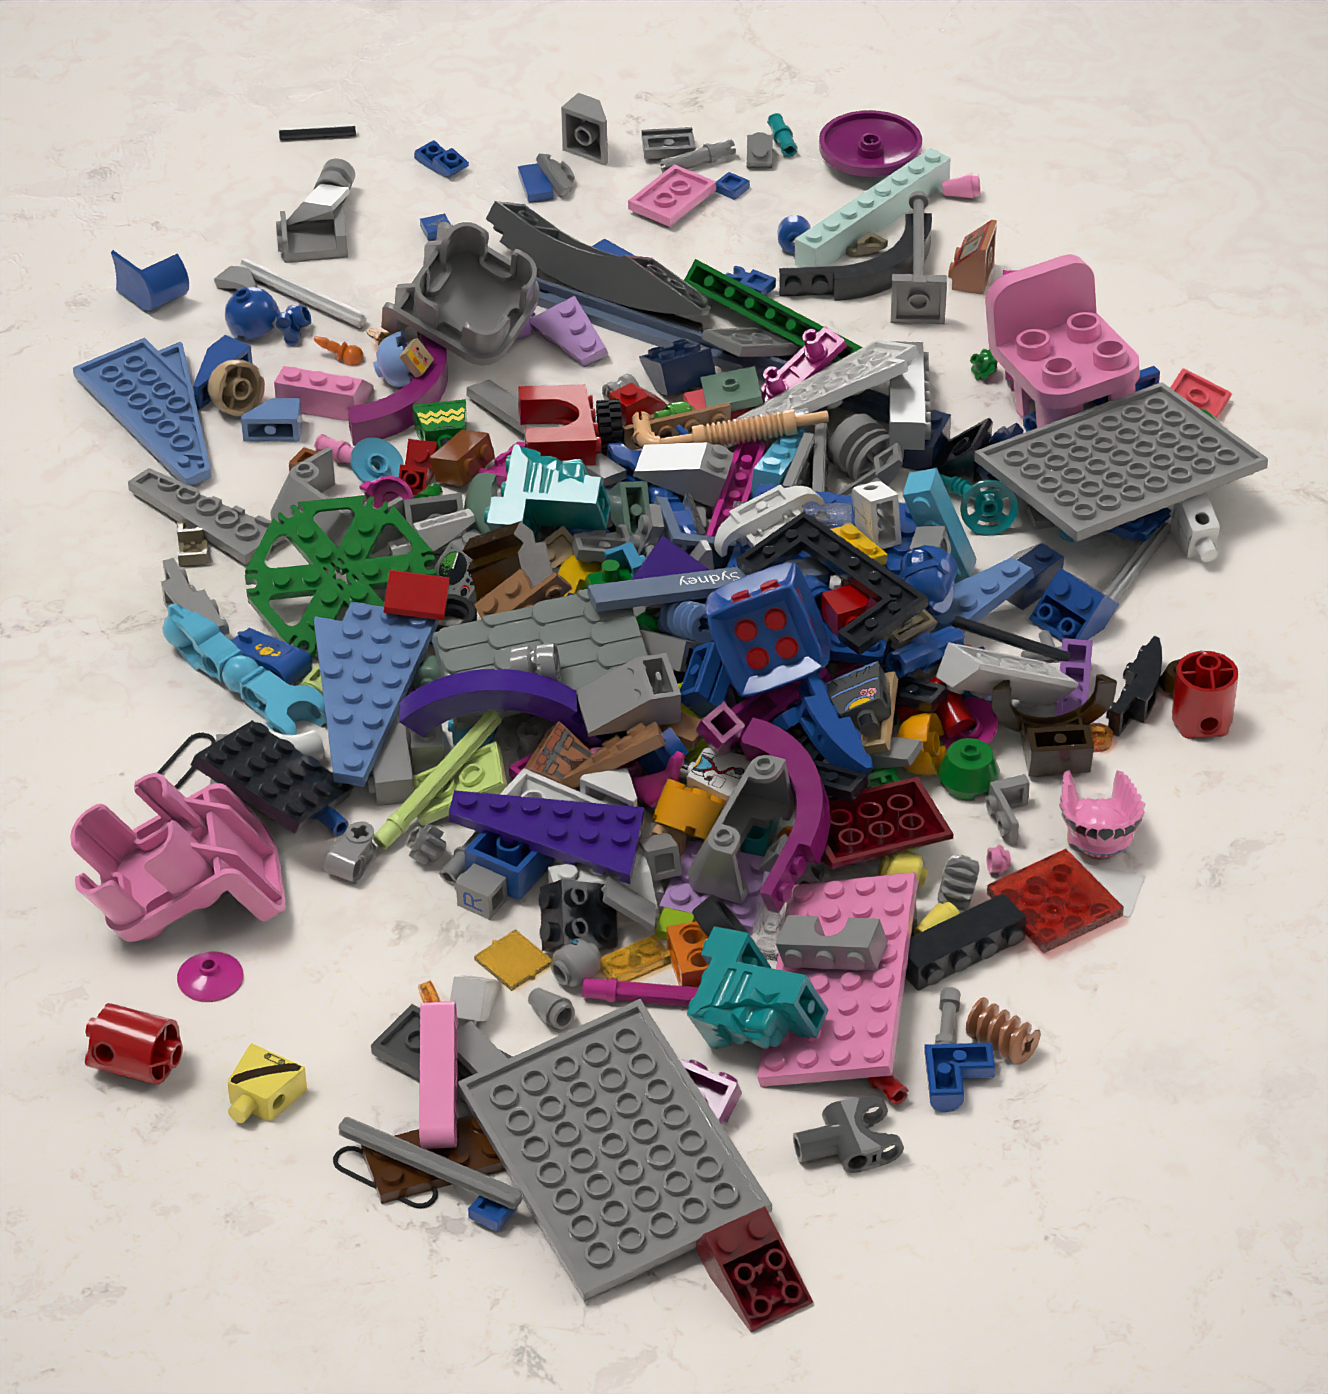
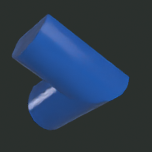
(949, 1065)

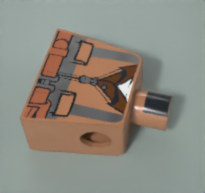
(558, 754)

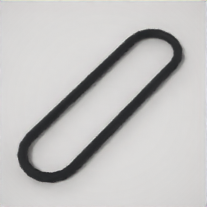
(180, 749)
(371, 1184)

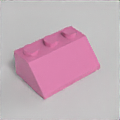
(322, 392)

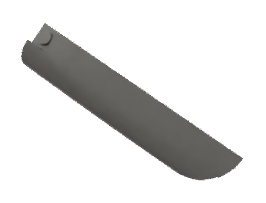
(621, 280)

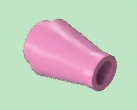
(962, 186)

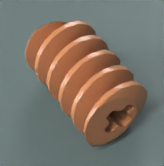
(1005, 1035)

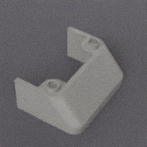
(307, 482)

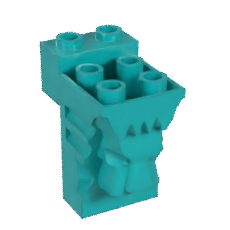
(548, 494)
(748, 999)

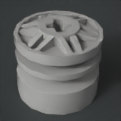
(856, 445)

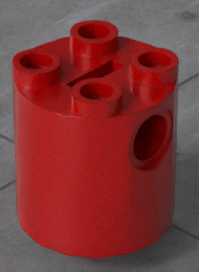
(1204, 694)
(133, 1044)

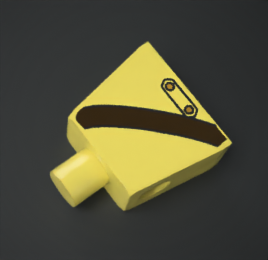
(264, 1085)

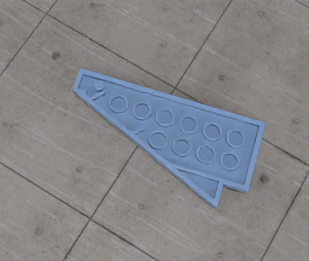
(153, 401)
(364, 676)

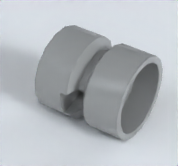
(337, 173)
(546, 655)

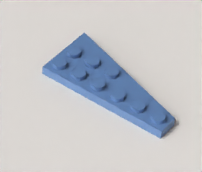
(983, 593)

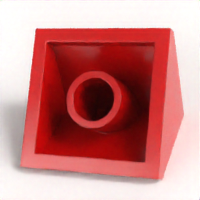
(416, 595)

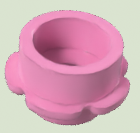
(998, 860)

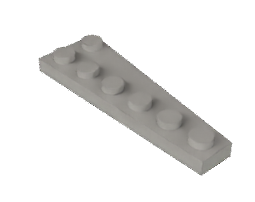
(222, 525)

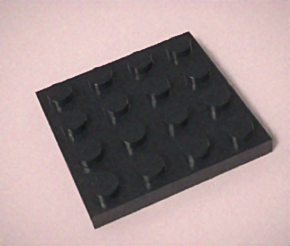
(272, 776)

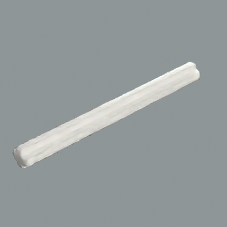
(305, 294)

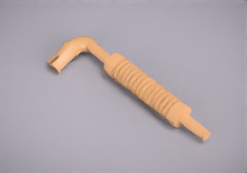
(731, 432)

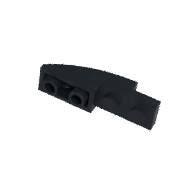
(1140, 688)

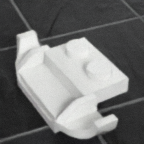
(763, 516)

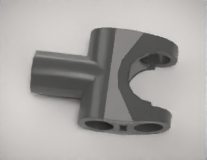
(849, 1136)

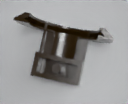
(1059, 741)

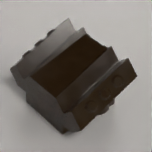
(503, 553)

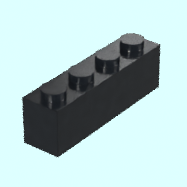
(964, 941)

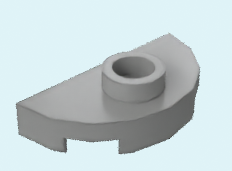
(558, 173)

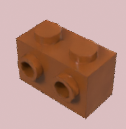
(462, 457)

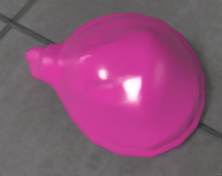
(386, 490)
(649, 787)

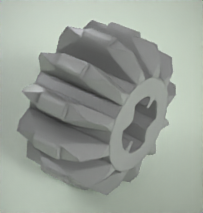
(959, 881)

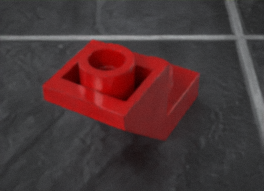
(418, 468)

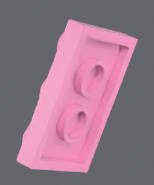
(672, 195)

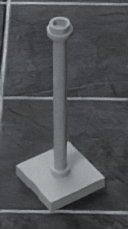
(918, 296)

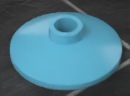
(375, 453)

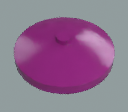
(869, 143)

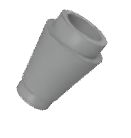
(552, 1008)

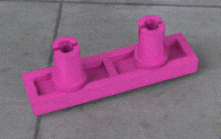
(816, 354)

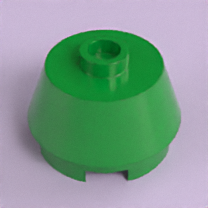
(968, 769)

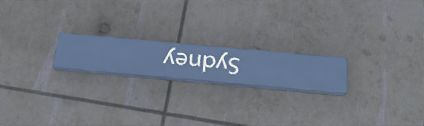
(679, 586)

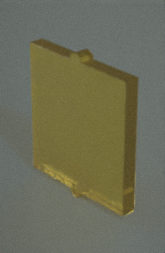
(513, 960)

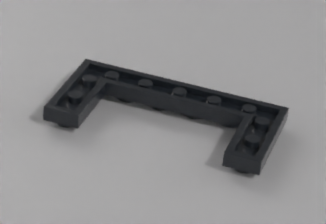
(895, 597)
(847, 783)

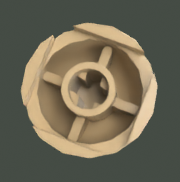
(236, 387)

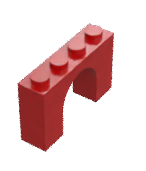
(563, 406)

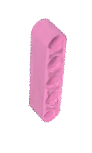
(438, 1075)

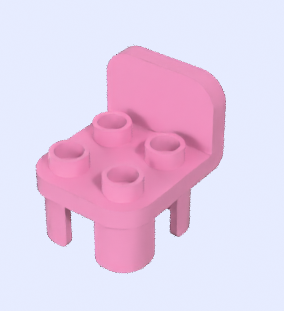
(1055, 341)
(177, 858)

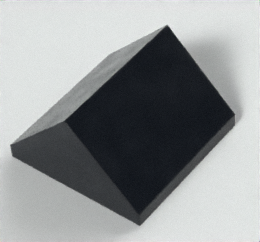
(959, 453)

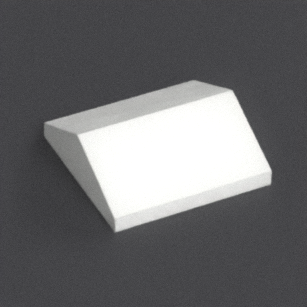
(320, 201)

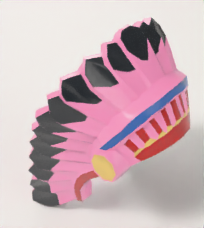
(1101, 825)

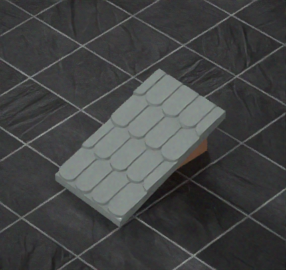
(586, 642)

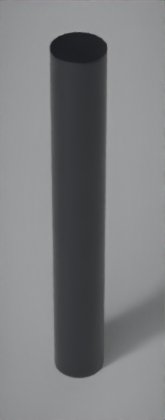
(318, 132)

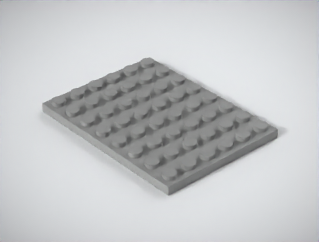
(1120, 461)
(612, 1148)

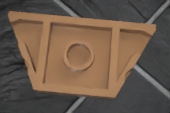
(618, 752)

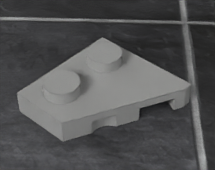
(592, 545)

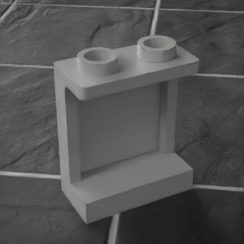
(313, 238)

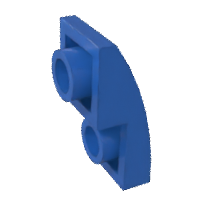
(440, 160)

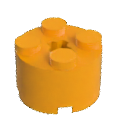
(687, 809)

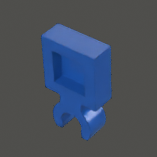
(756, 280)

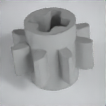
(426, 843)

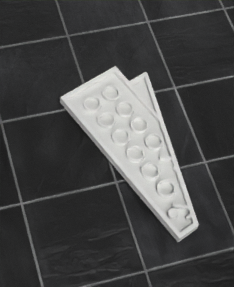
(845, 378)

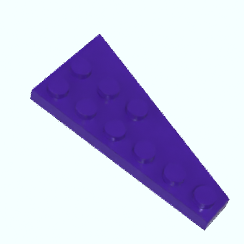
(562, 829)

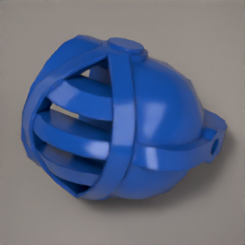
(931, 576)

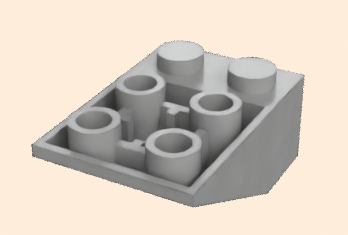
(631, 695)

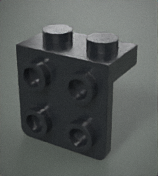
(574, 912)

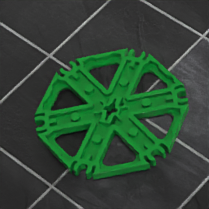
(324, 558)

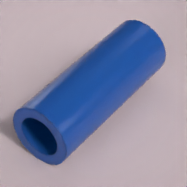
(334, 822)

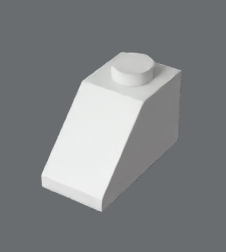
(473, 997)

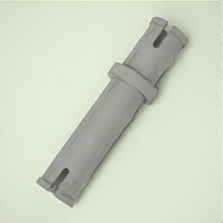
(707, 153)

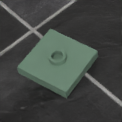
(736, 387)

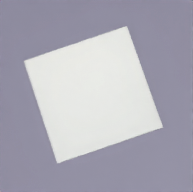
(1121, 884)

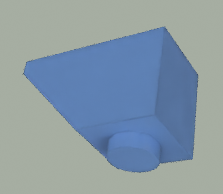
(273, 421)

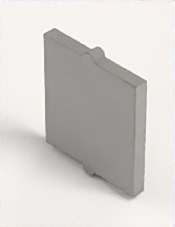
(629, 903)

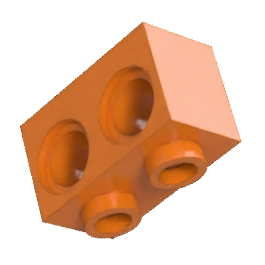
(685, 946)

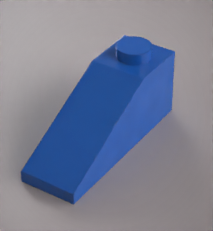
(222, 350)

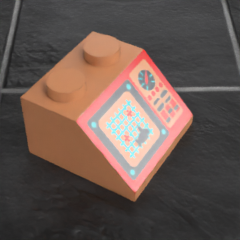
(974, 260)

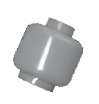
(575, 962)

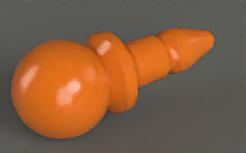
(350, 354)

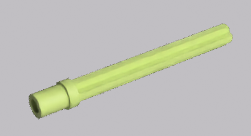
(399, 821)

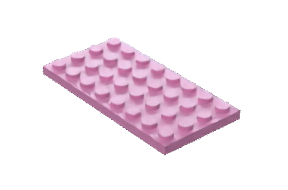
(862, 1004)

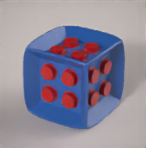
(767, 629)

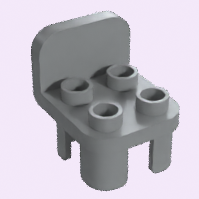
(466, 295)

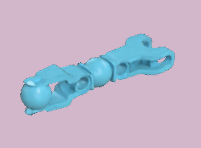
(209, 650)

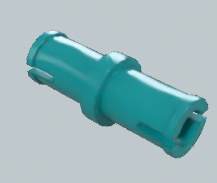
(782, 135)

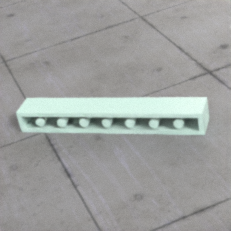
(871, 210)

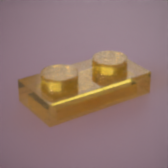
(635, 960)

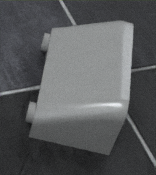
(757, 799)

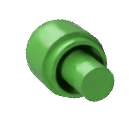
(673, 408)

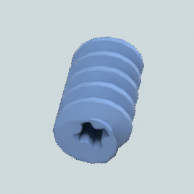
(685, 620)

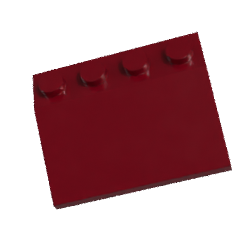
(883, 823)

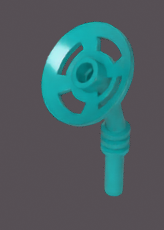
(984, 503)

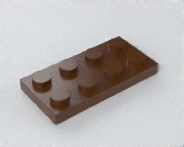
(398, 1179)

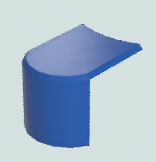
(153, 284)

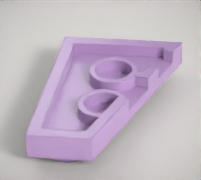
(571, 330)

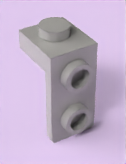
(1003, 797)

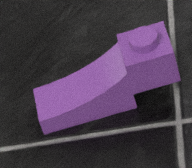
(1079, 670)

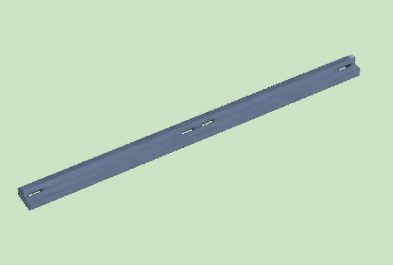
(663, 333)

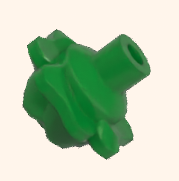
(984, 364)

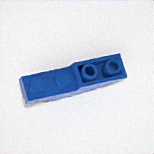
(832, 736)

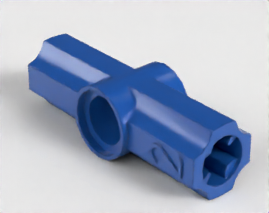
(922, 652)

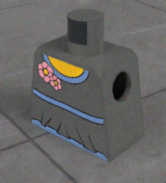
(862, 697)

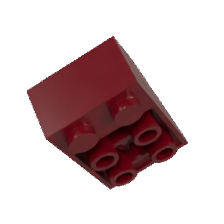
(753, 1269)

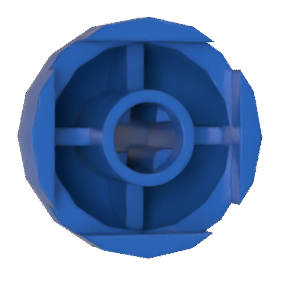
(251, 313)

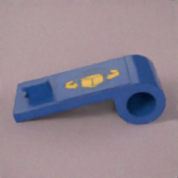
(274, 655)

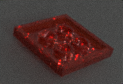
(1058, 899)

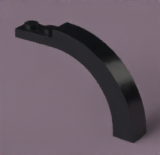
(860, 278)

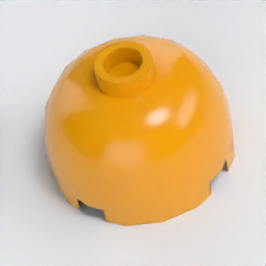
(927, 729)

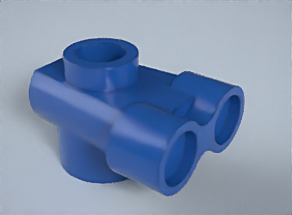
(292, 321)

